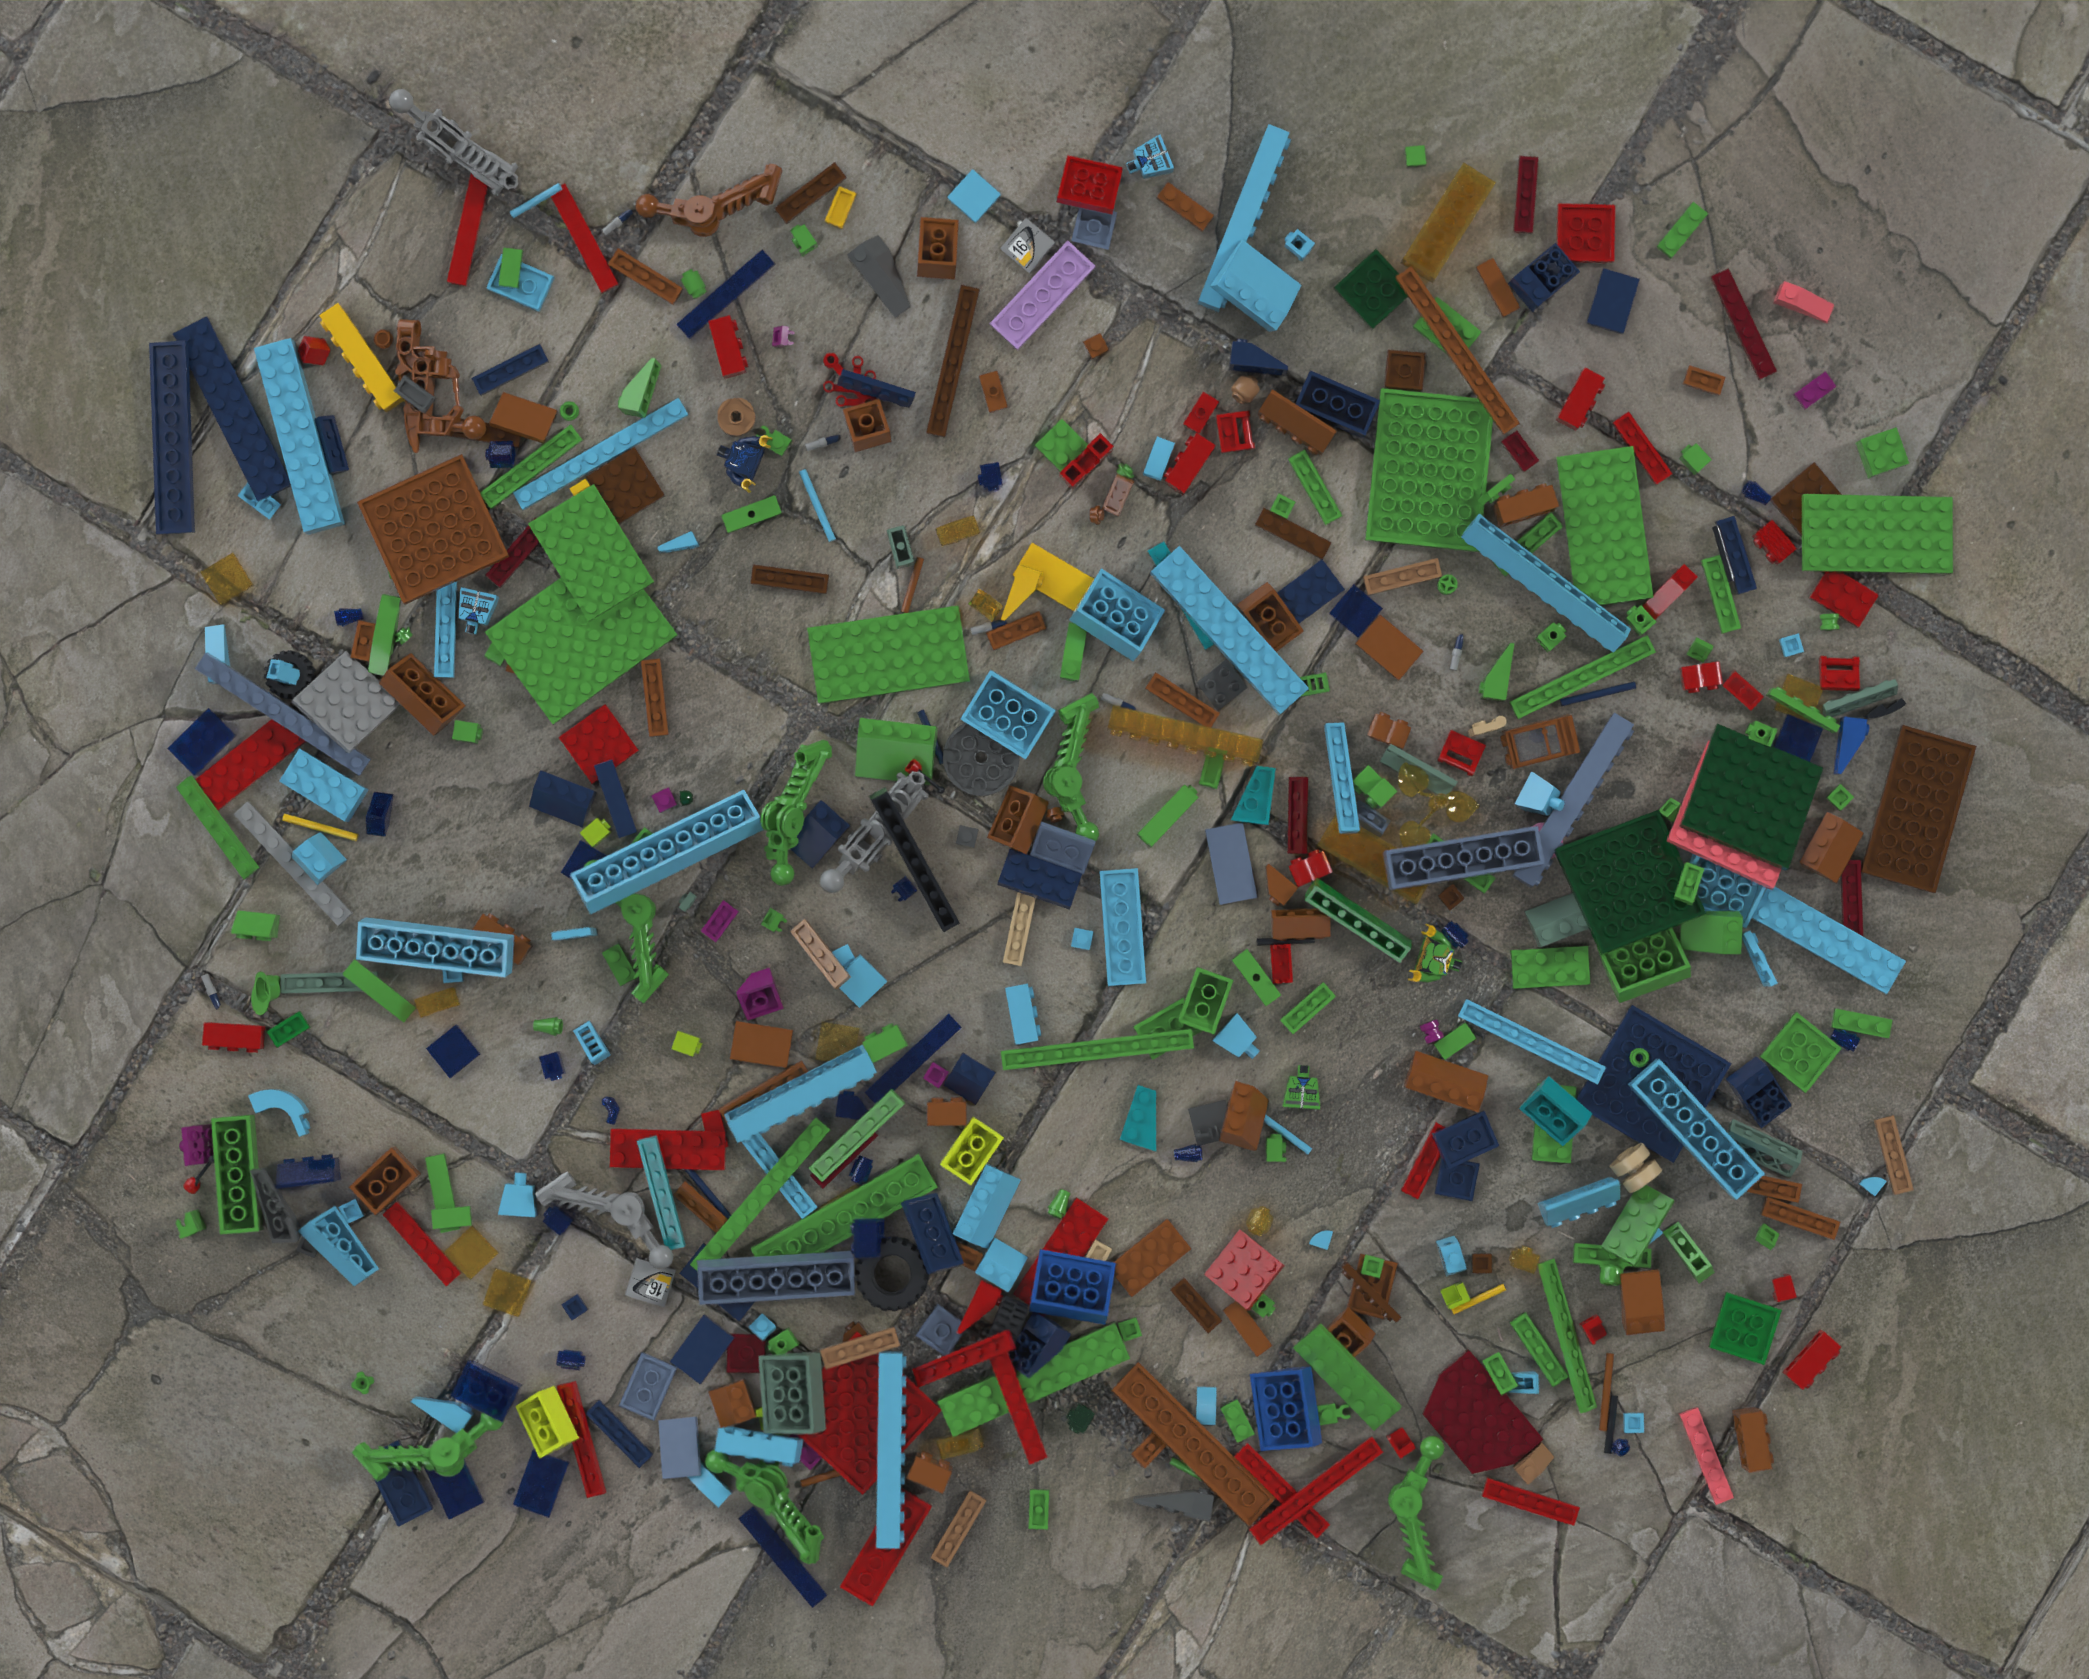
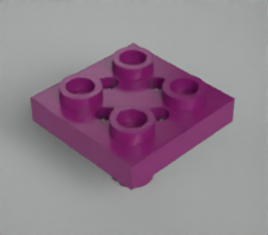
(195, 1144)

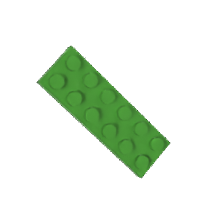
(1347, 1376)

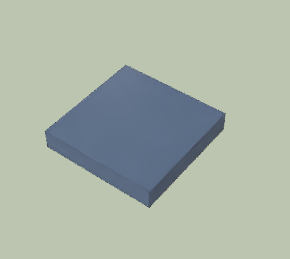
(940, 1330)

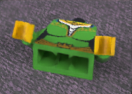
(1434, 957)

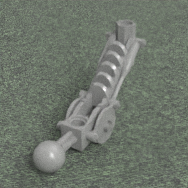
(480, 162)
(857, 852)
(625, 1209)

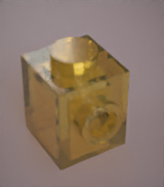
(985, 605)
(1524, 1259)

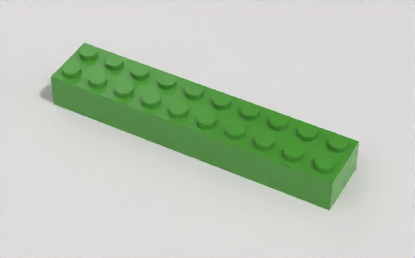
(1076, 1361)

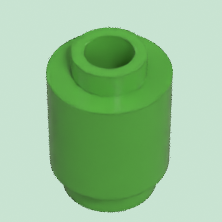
(693, 283)

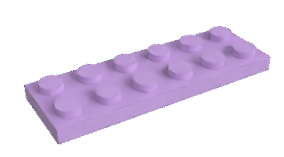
(1042, 295)

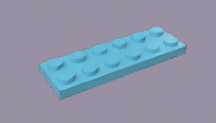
(1122, 927)

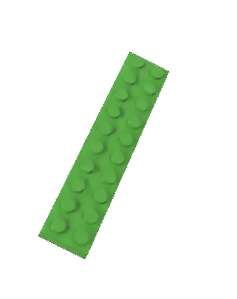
(833, 1222)

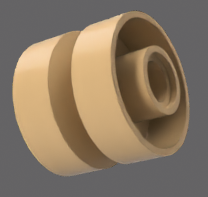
(1638, 1172)

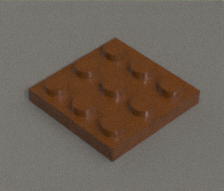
(626, 485)
(1789, 498)

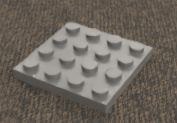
(346, 702)

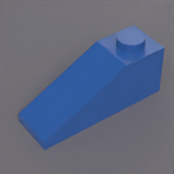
(1850, 737)

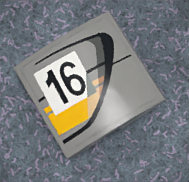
(1027, 245)
(650, 1283)

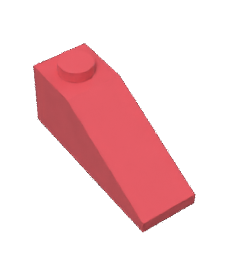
(1803, 301)

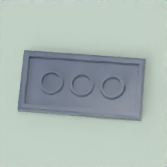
(1231, 863)

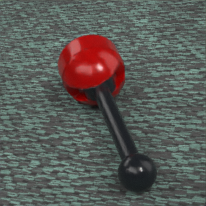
(915, 766)
(193, 1184)

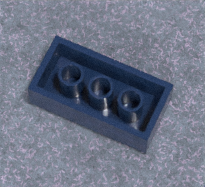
(1337, 404)

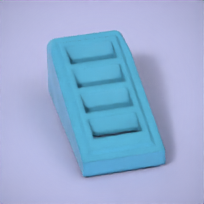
(682, 542)
(601, 1046)

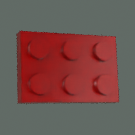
(1844, 597)

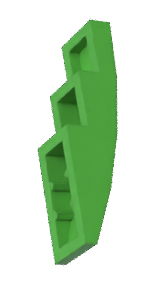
(384, 634)
(379, 990)

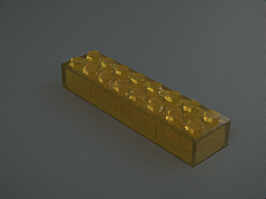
(1185, 735)

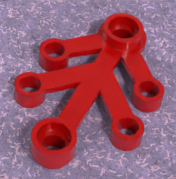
(838, 369)

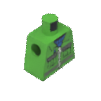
(1302, 1090)

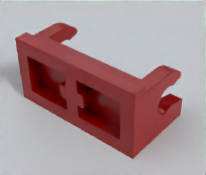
(1742, 690)
(1281, 963)

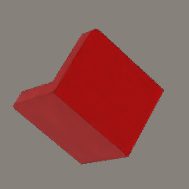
(313, 350)
(1783, 1288)
(1593, 1329)
(1401, 1442)

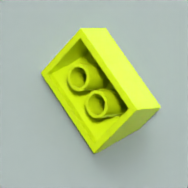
(971, 1150)
(546, 1421)

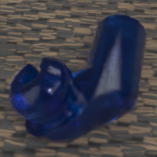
(613, 1109)

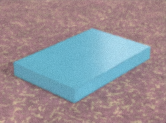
(532, 286)
(575, 933)

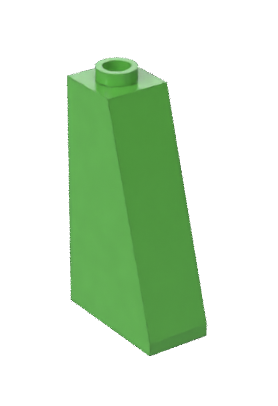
(1168, 815)

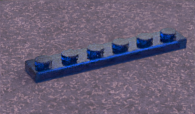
(782, 1556)

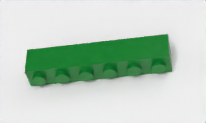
(1358, 920)

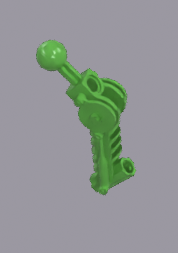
(1063, 778)
(784, 815)
(639, 913)
(443, 1457)
(768, 1490)
(1406, 1503)

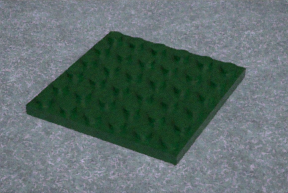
(1751, 797)
(1627, 882)

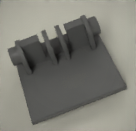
(1221, 685)
(1208, 1121)

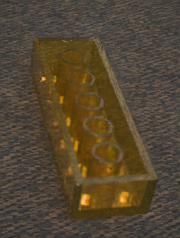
(1448, 222)
(1364, 854)

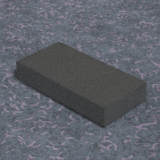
(414, 394)

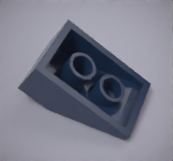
(1252, 359)
(819, 834)

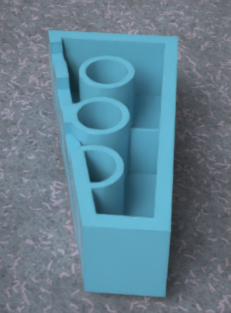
(339, 1245)
(758, 1444)

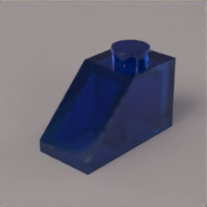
(379, 814)
(850, 1106)

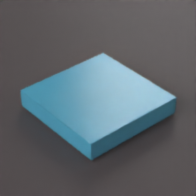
(974, 196)
(863, 982)

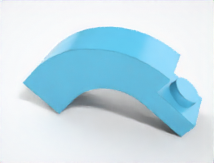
(284, 1100)

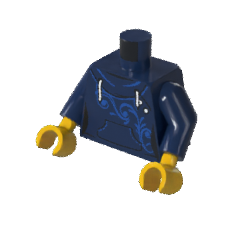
(744, 459)

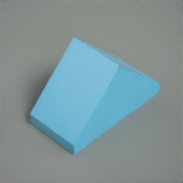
(1526, 1382)

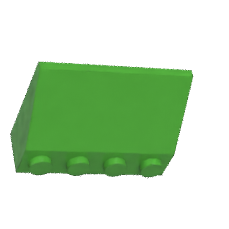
(889, 746)
(1646, 965)

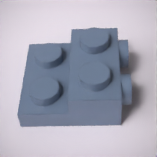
(1094, 228)

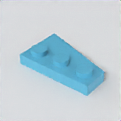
(1758, 959)

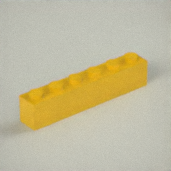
(361, 356)

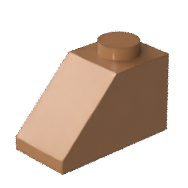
(1533, 1463)

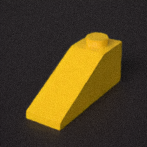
(1023, 586)

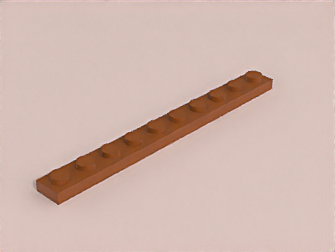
(1457, 350)

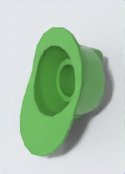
(264, 991)

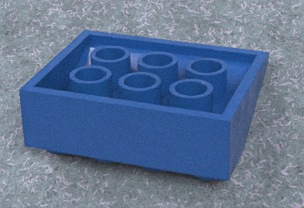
(1072, 1287)
(1286, 1409)

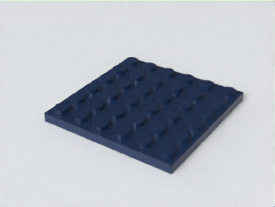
(1621, 1107)

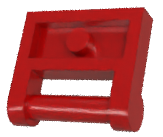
(1229, 433)
(1839, 679)
(1464, 747)

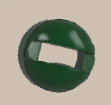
(686, 797)

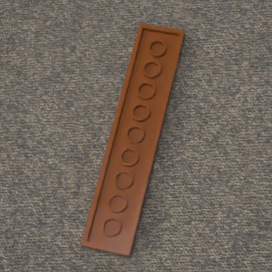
(1193, 1444)

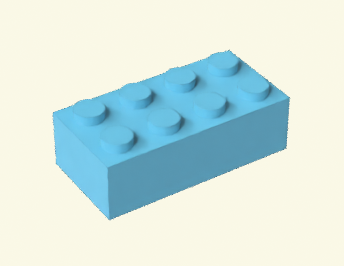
(323, 785)

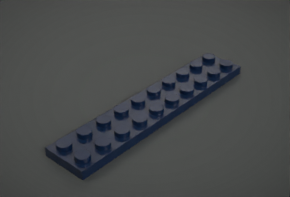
(233, 410)
(172, 437)

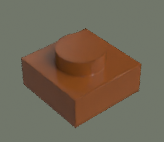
(1096, 346)

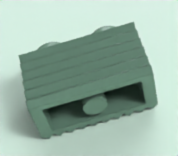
(900, 547)

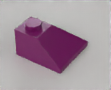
(759, 995)

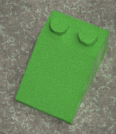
(1713, 933)
(1205, 1000)

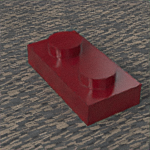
(1520, 451)

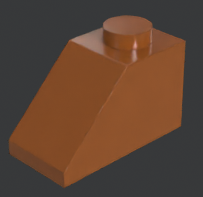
(1278, 886)

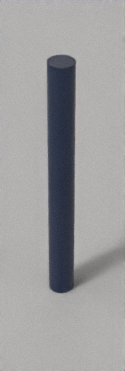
(1598, 693)
(707, 1192)

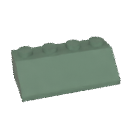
(1556, 920)

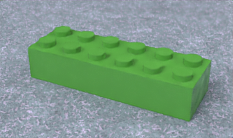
(234, 1158)

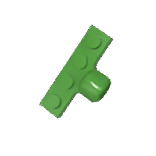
(1609, 1264)

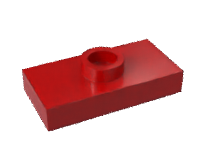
(1201, 412)

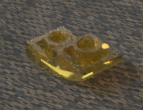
(957, 530)

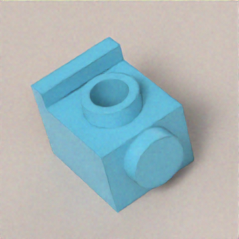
(1306, 244)
(283, 672)

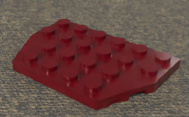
(1476, 1419)

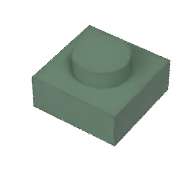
(687, 901)

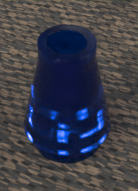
(1755, 492)
(347, 616)
(1846, 1039)
(1190, 1153)

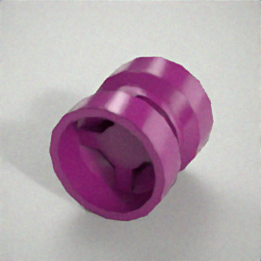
(1432, 1031)

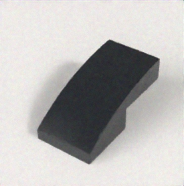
(1880, 710)

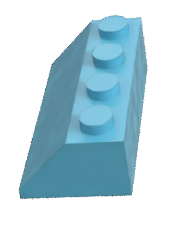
(986, 1206)

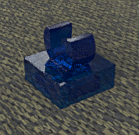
(904, 888)

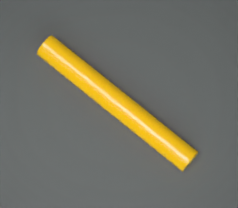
(1480, 1298)

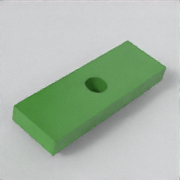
(740, 517)
(1263, 987)

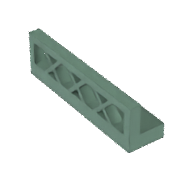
(1438, 781)
(1764, 1146)

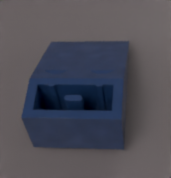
(1543, 277)
(1758, 1091)
(1037, 1344)

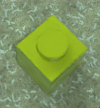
(596, 832)
(687, 1044)

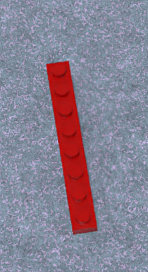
(1315, 1490)

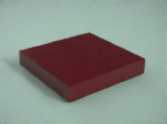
(744, 1353)

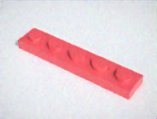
(1706, 1455)

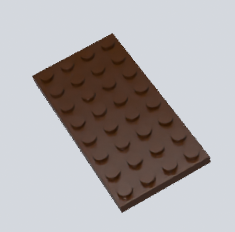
(1918, 809)

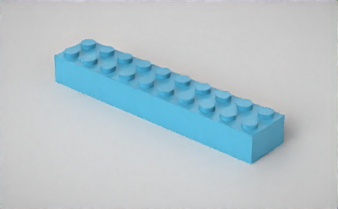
(299, 436)
(1229, 630)
(667, 851)

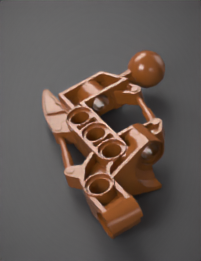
(438, 367)

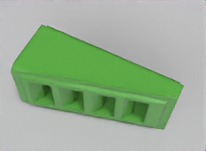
(1318, 690)

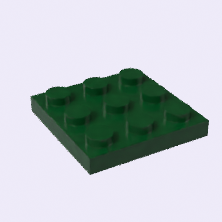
(1372, 289)

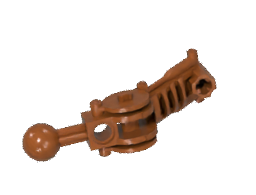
(705, 213)

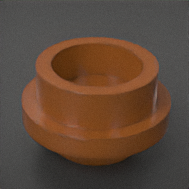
(383, 339)
(1096, 515)
(1055, 814)

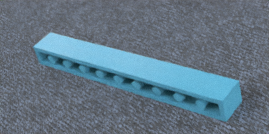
(1247, 207)
(1546, 583)
(889, 1449)

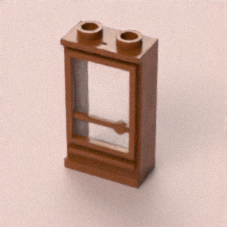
(1540, 741)

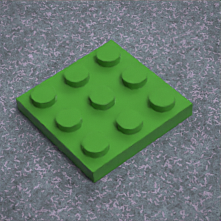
(1800, 1052)

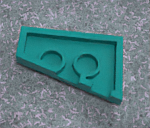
(1257, 797)
(1141, 1119)

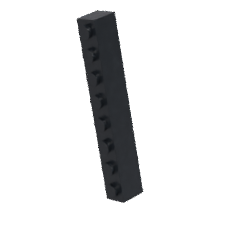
(914, 859)

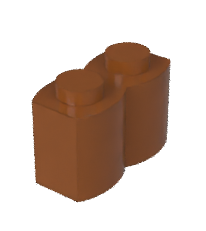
(1389, 731)

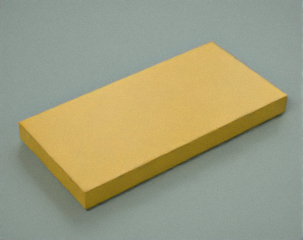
(1061, 580)

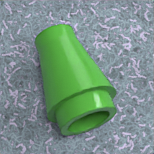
(549, 1026)
(1059, 1204)

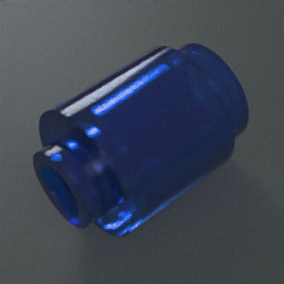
(1455, 934)
(861, 1170)
(571, 1359)

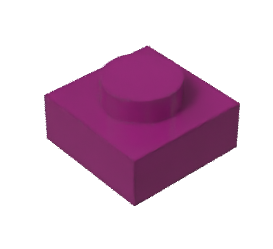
(664, 800)
(936, 1075)

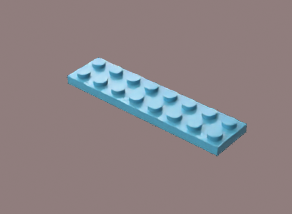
(1828, 939)

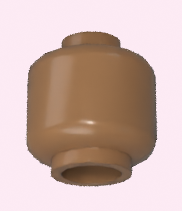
(1245, 389)

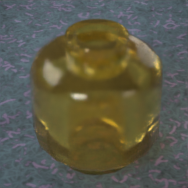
(1259, 1221)

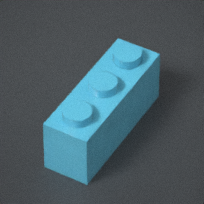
(1022, 1013)

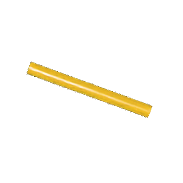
(320, 827)

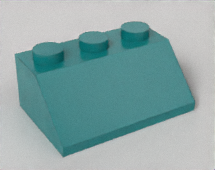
(1556, 1111)

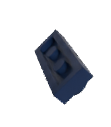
(331, 444)

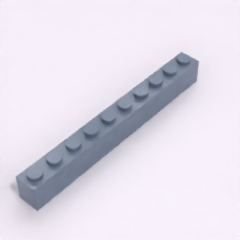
(279, 712)
(1578, 793)

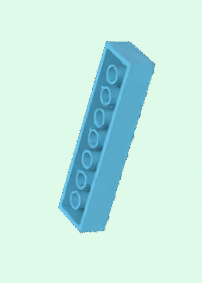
(435, 947)
(800, 1094)
(1696, 1129)

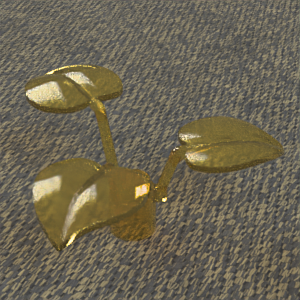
(1457, 804)

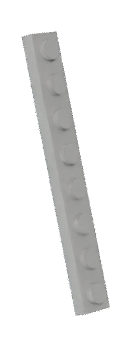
(282, 852)

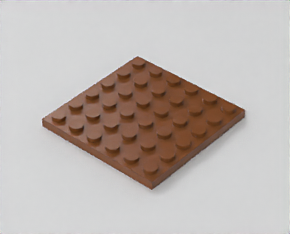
(433, 529)

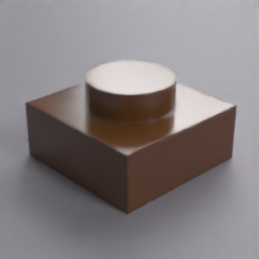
(1451, 897)
(1481, 1263)

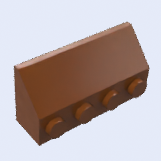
(1296, 422)
(421, 694)
(1446, 1081)

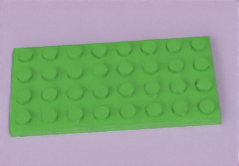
(1605, 525)
(1877, 534)
(888, 654)

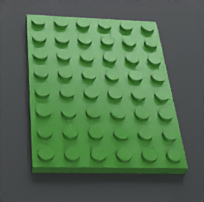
(1428, 469)
(570, 659)

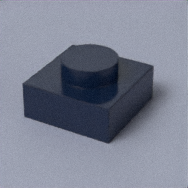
(574, 1306)

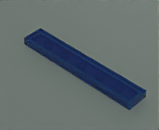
(725, 294)
(914, 1058)

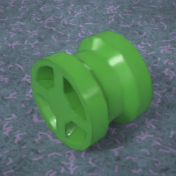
(1449, 582)
(1829, 622)

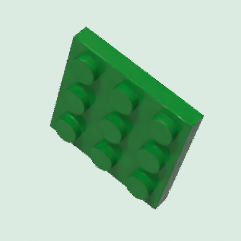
(1745, 1328)

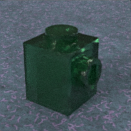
(1080, 1418)

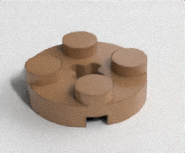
(747, 417)

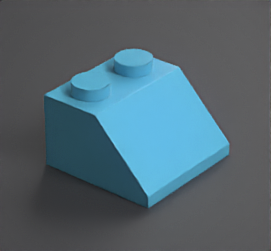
(318, 857)
(1001, 1264)

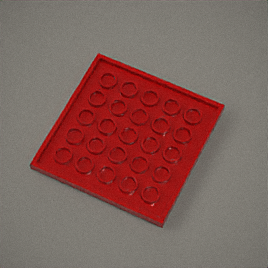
(852, 1419)

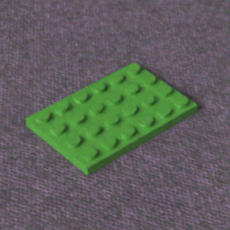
(591, 553)

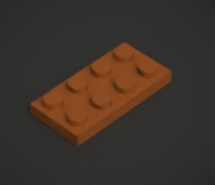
(1150, 1257)

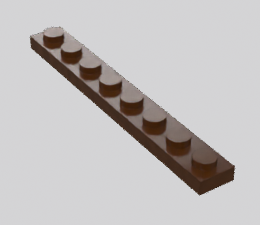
(953, 361)

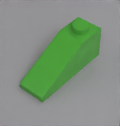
(639, 391)
(1073, 653)
(1496, 681)
(1689, 1252)

